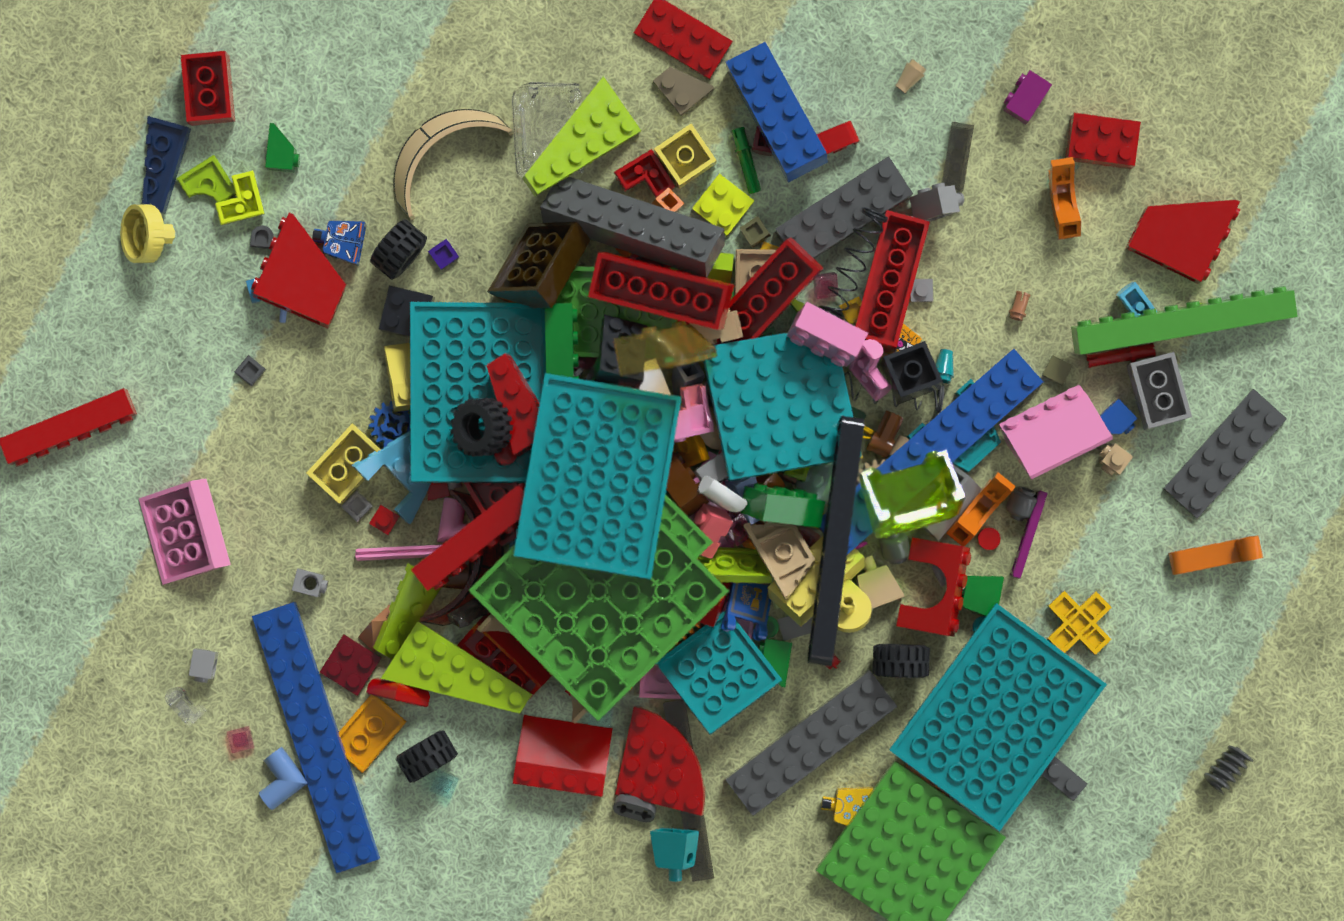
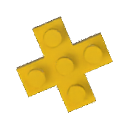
(1079, 622)

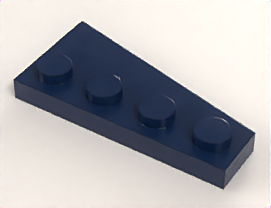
(165, 152)

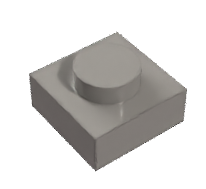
(922, 291)

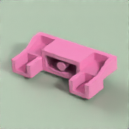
(694, 413)

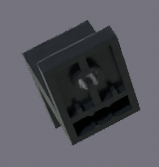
(606, 366)

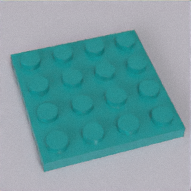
(718, 673)

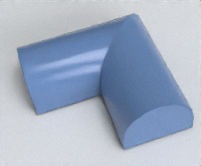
(288, 779)

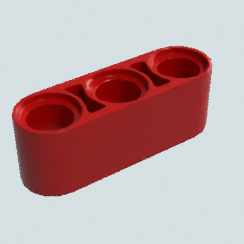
(838, 137)

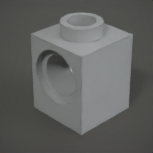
(300, 580)
(203, 664)

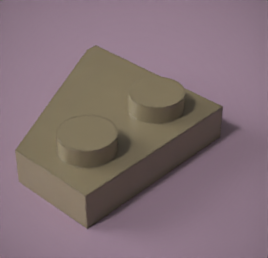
(681, 89)

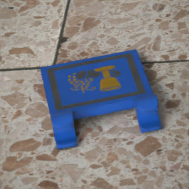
(748, 603)

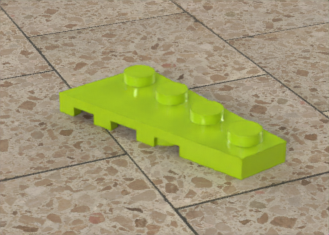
(404, 613)

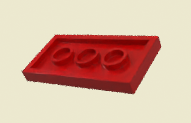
(683, 37)

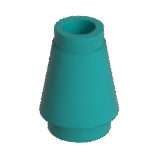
(945, 365)

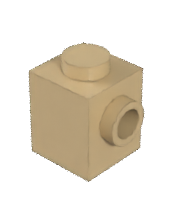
(1114, 459)

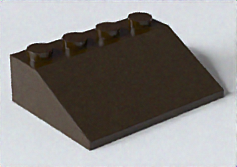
(540, 263)

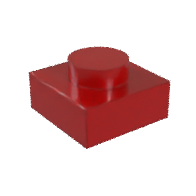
(384, 519)

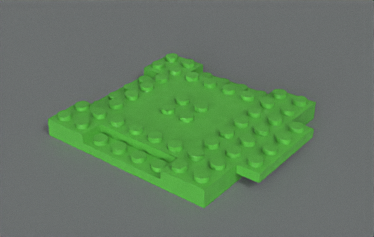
(600, 626)

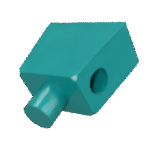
(674, 850)

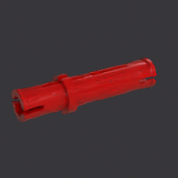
(1130, 353)

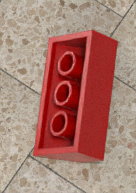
(506, 656)

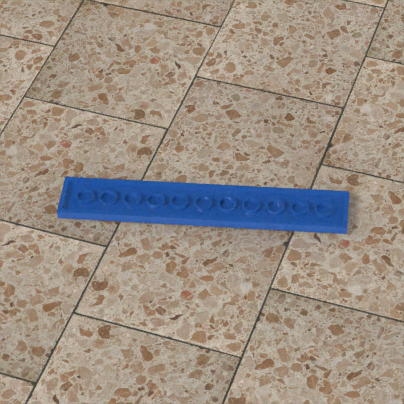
(955, 427)
(316, 737)

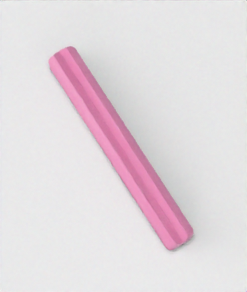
(394, 552)

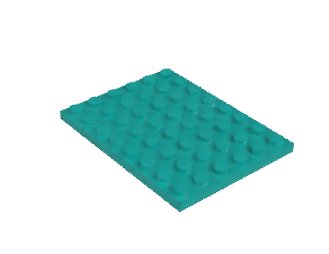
(449, 366)
(597, 476)
(997, 717)

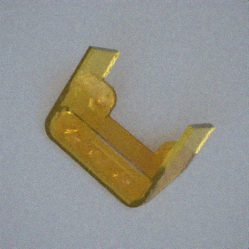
(662, 348)

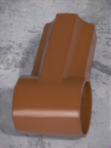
(883, 438)

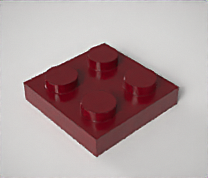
(350, 664)

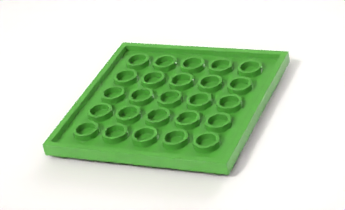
(910, 850)

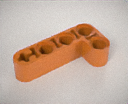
(1215, 555)

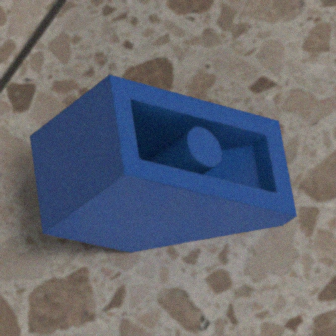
(1118, 418)

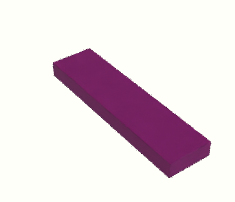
(1028, 536)

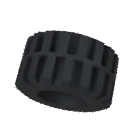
(398, 249)
(466, 427)
(901, 660)
(426, 756)

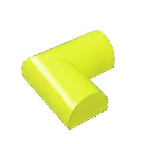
(248, 200)

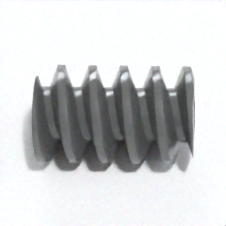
(1227, 768)

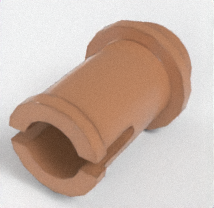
(1019, 307)

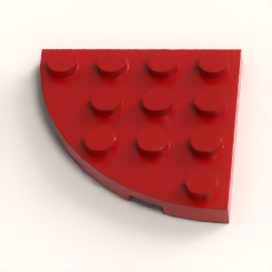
(660, 765)

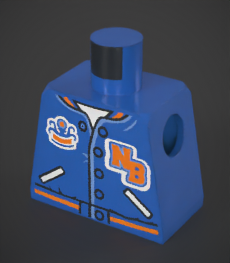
(342, 240)

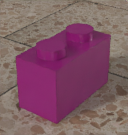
(1027, 97)

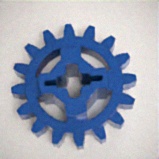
(387, 413)

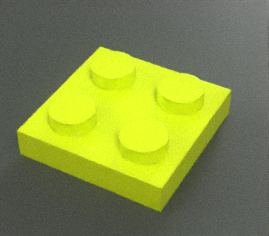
(723, 204)

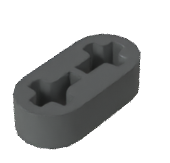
(634, 808)

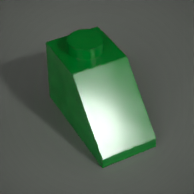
(280, 152)
(778, 655)

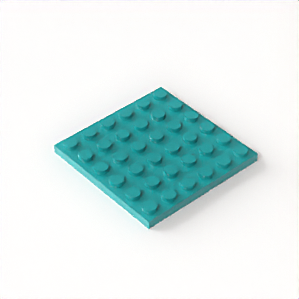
(775, 405)

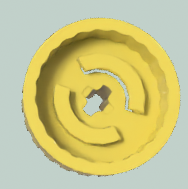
(144, 233)

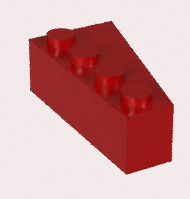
(519, 399)

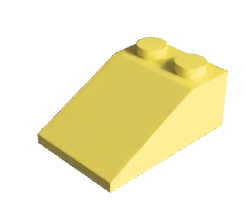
(399, 375)

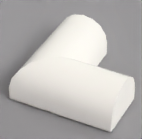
(721, 495)

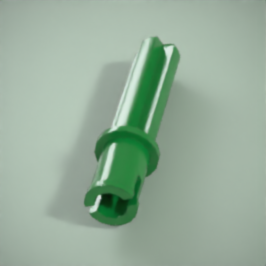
(746, 160)

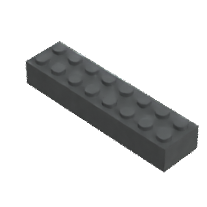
(635, 226)
(810, 742)

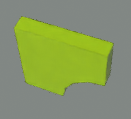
(207, 179)

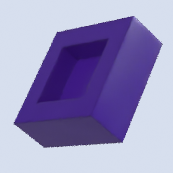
(443, 254)

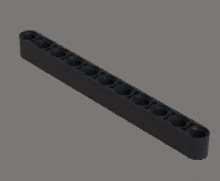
(835, 541)

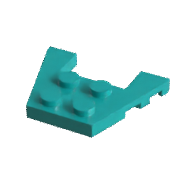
(978, 450)

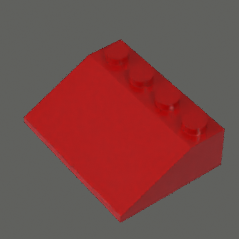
(562, 755)

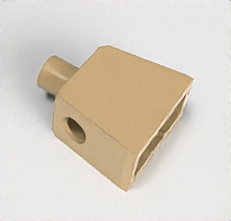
(878, 583)

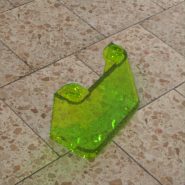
(912, 495)

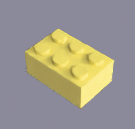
(335, 468)

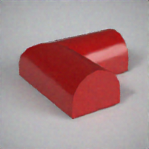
(646, 168)
(398, 692)

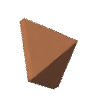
(371, 632)

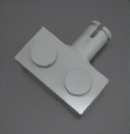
(936, 202)

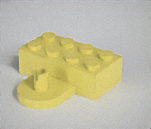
(855, 604)

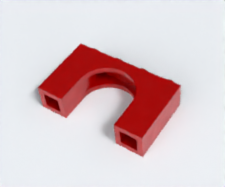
(953, 562)

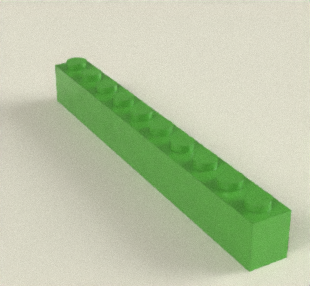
(1183, 321)

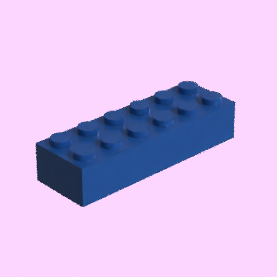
(776, 112)

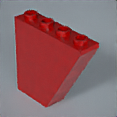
(1184, 235)
(299, 276)

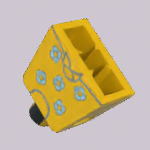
(846, 803)

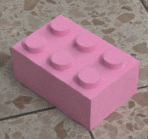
(826, 335)

